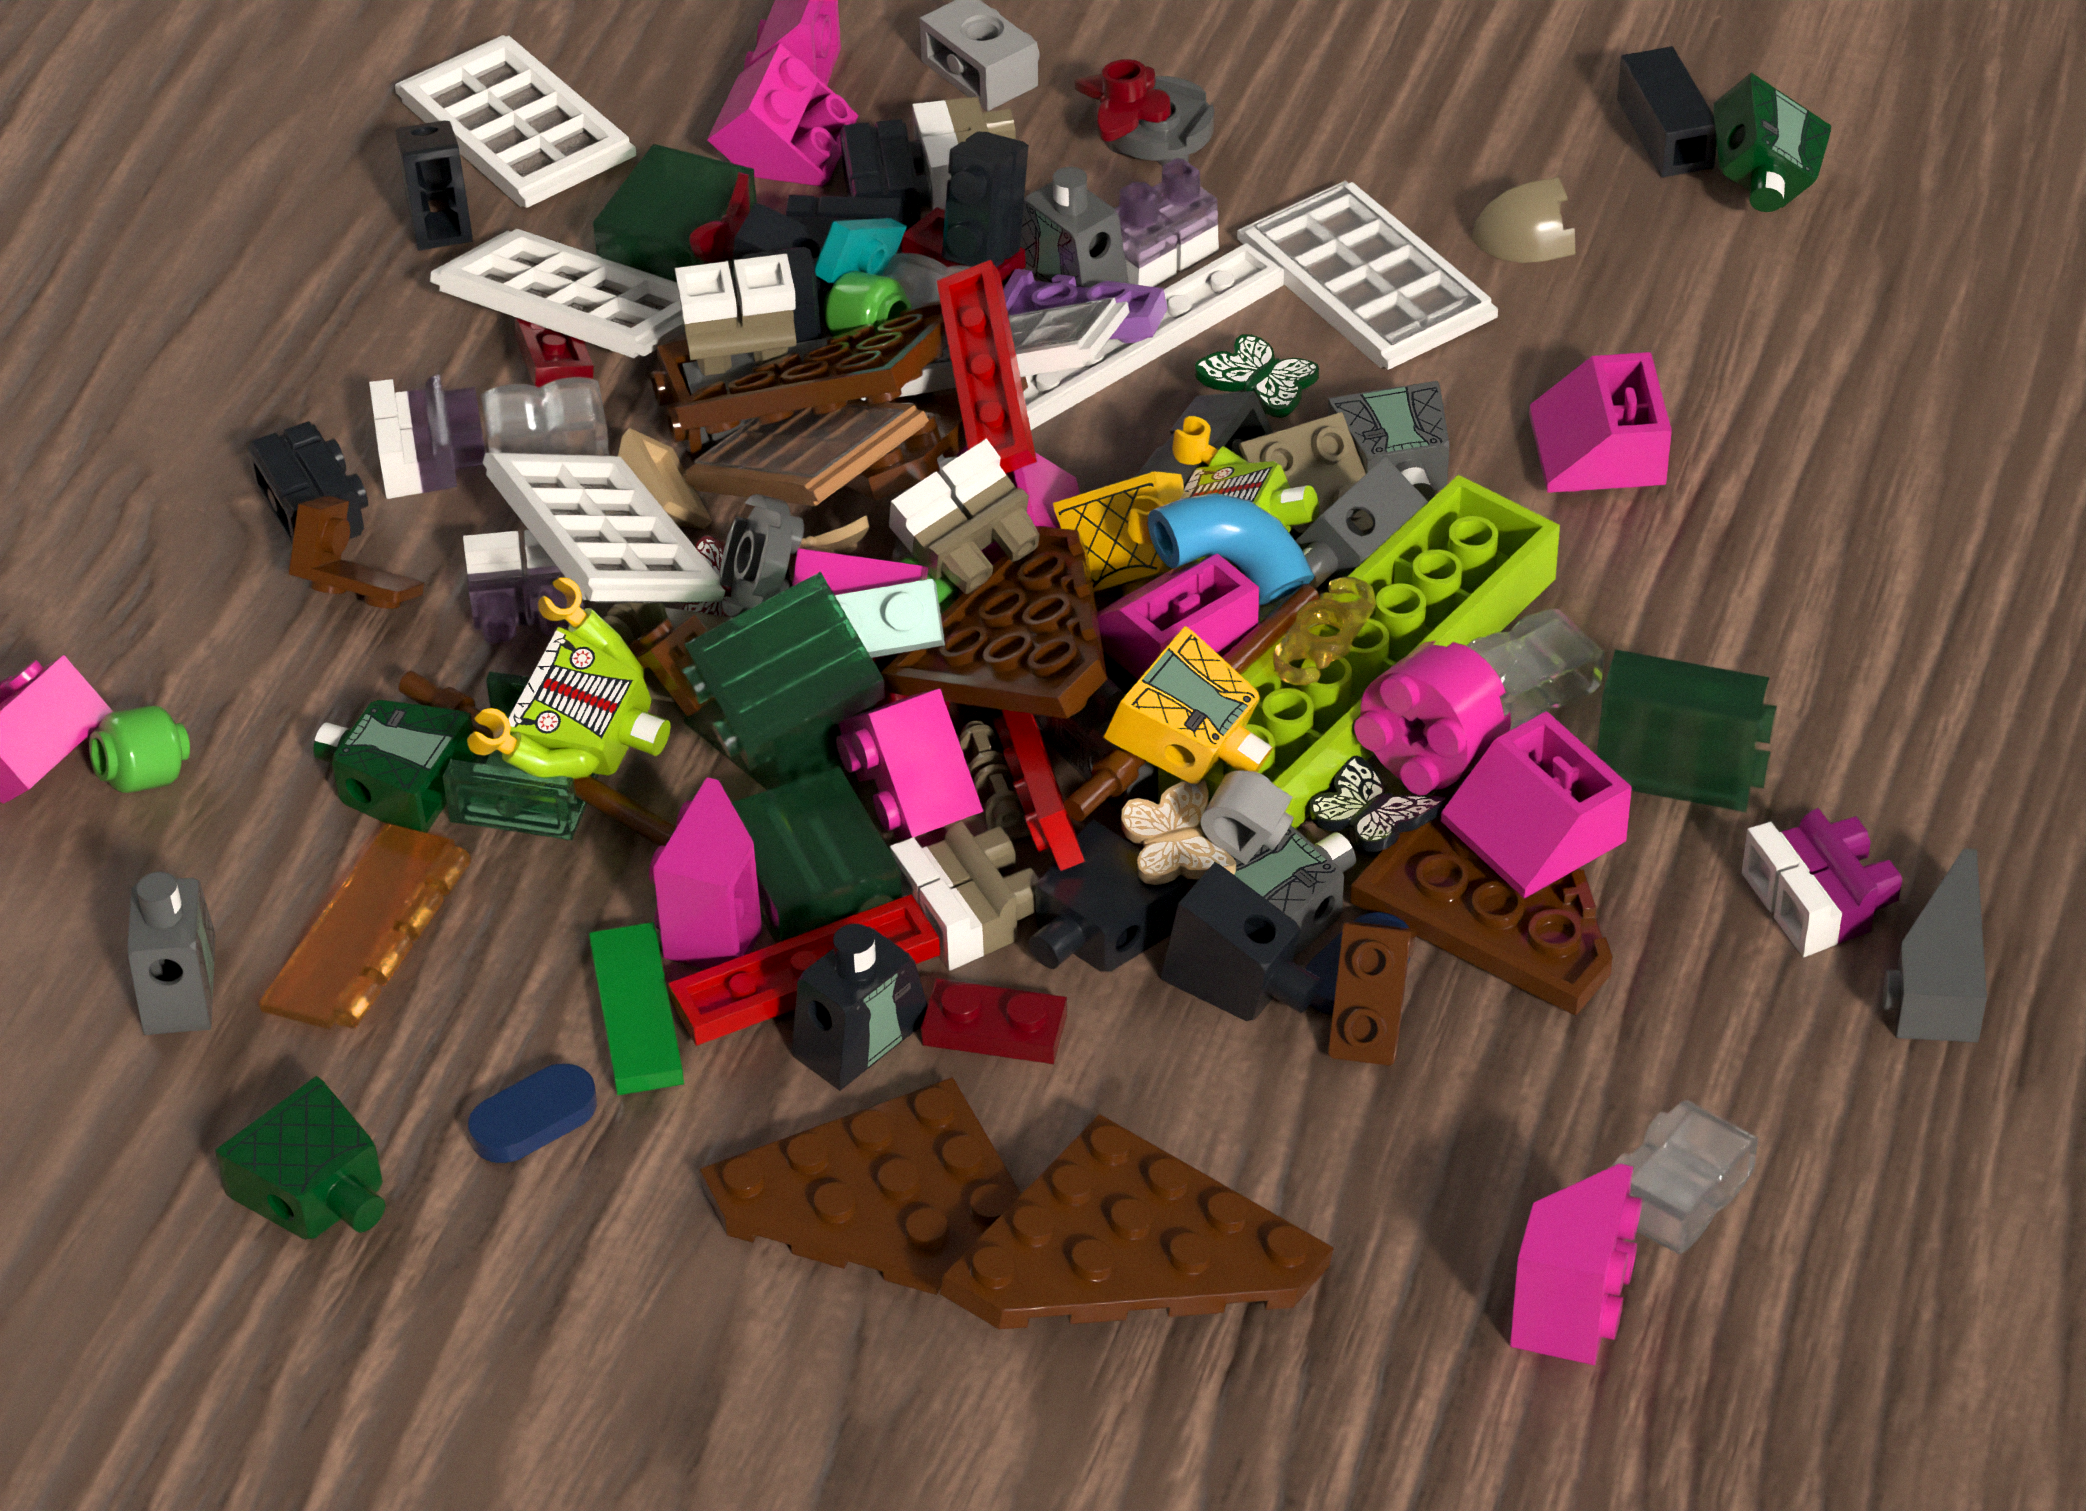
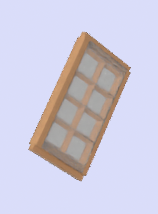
(806, 453)

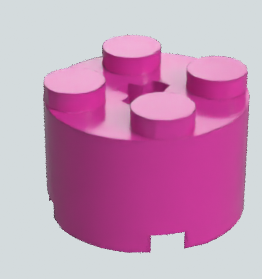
(1433, 715)

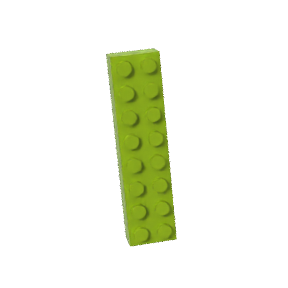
(1442, 578)

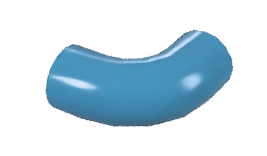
(1237, 532)

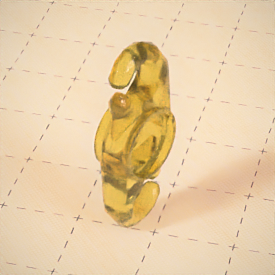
(1302, 644)

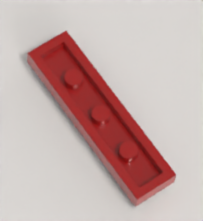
(986, 364)
(1038, 787)
(767, 979)

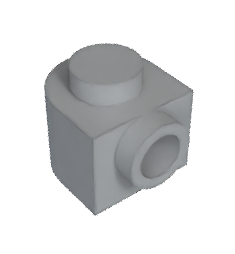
(1246, 814)

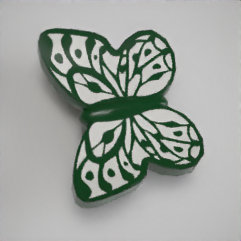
(1256, 369)

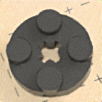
(1181, 134)
(759, 553)

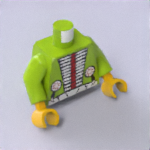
(1228, 475)
(579, 704)

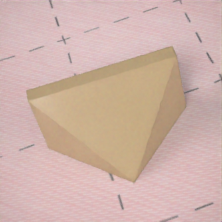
(663, 477)

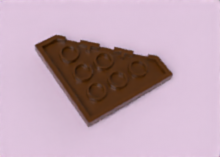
(844, 370)
(918, 454)
(1019, 638)
(1464, 907)
(877, 1188)
(1130, 1231)

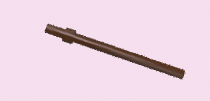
(1120, 768)
(587, 789)

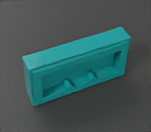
(859, 247)

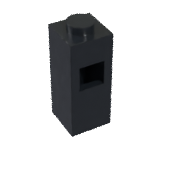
(1667, 111)

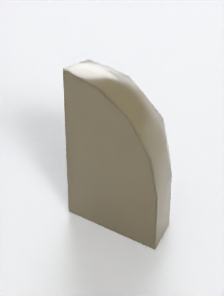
(1526, 224)

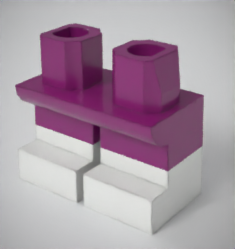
(1816, 879)

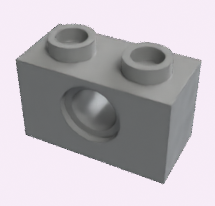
(979, 52)

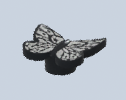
(1367, 811)

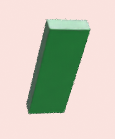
(636, 1009)

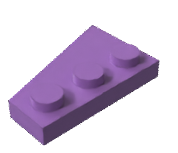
(1145, 303)

